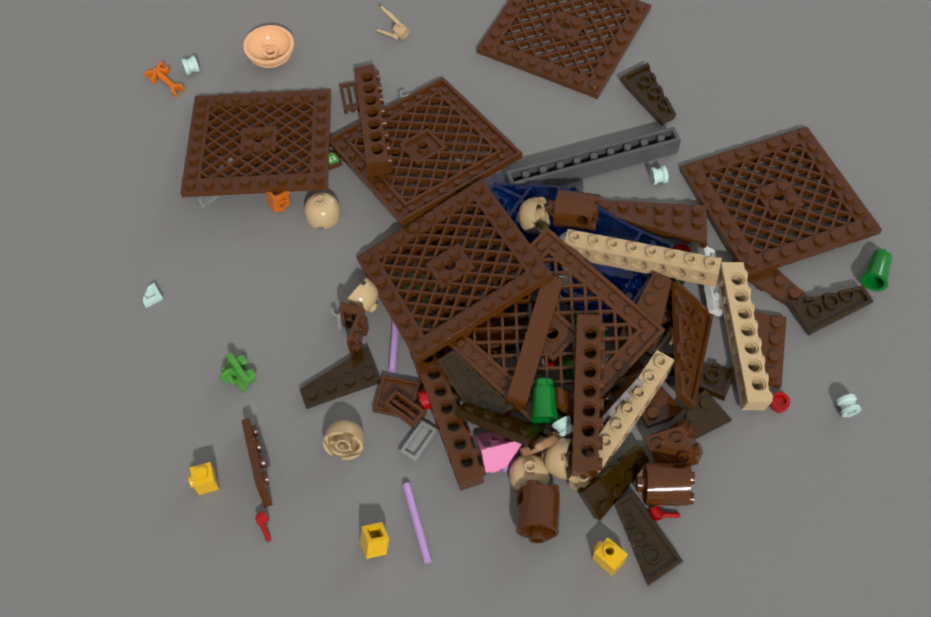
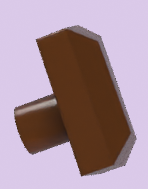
(565, 401)

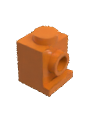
(279, 202)

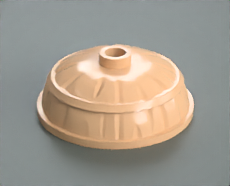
(269, 46)

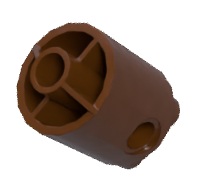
(574, 210)
(666, 484)
(538, 511)

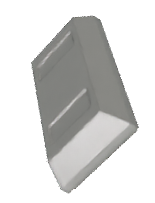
(418, 441)

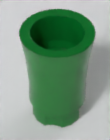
(877, 271)
(544, 402)

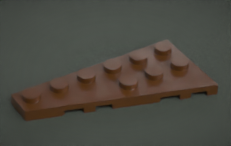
(663, 219)
(690, 338)

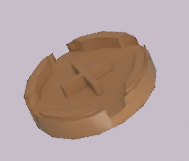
(540, 444)

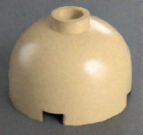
(322, 210)
(533, 215)
(365, 296)
(344, 439)
(559, 458)
(528, 468)

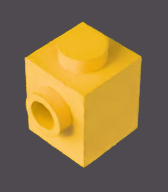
(203, 478)
(374, 540)
(609, 556)

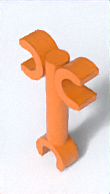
(161, 72)

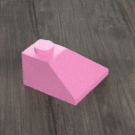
(495, 450)

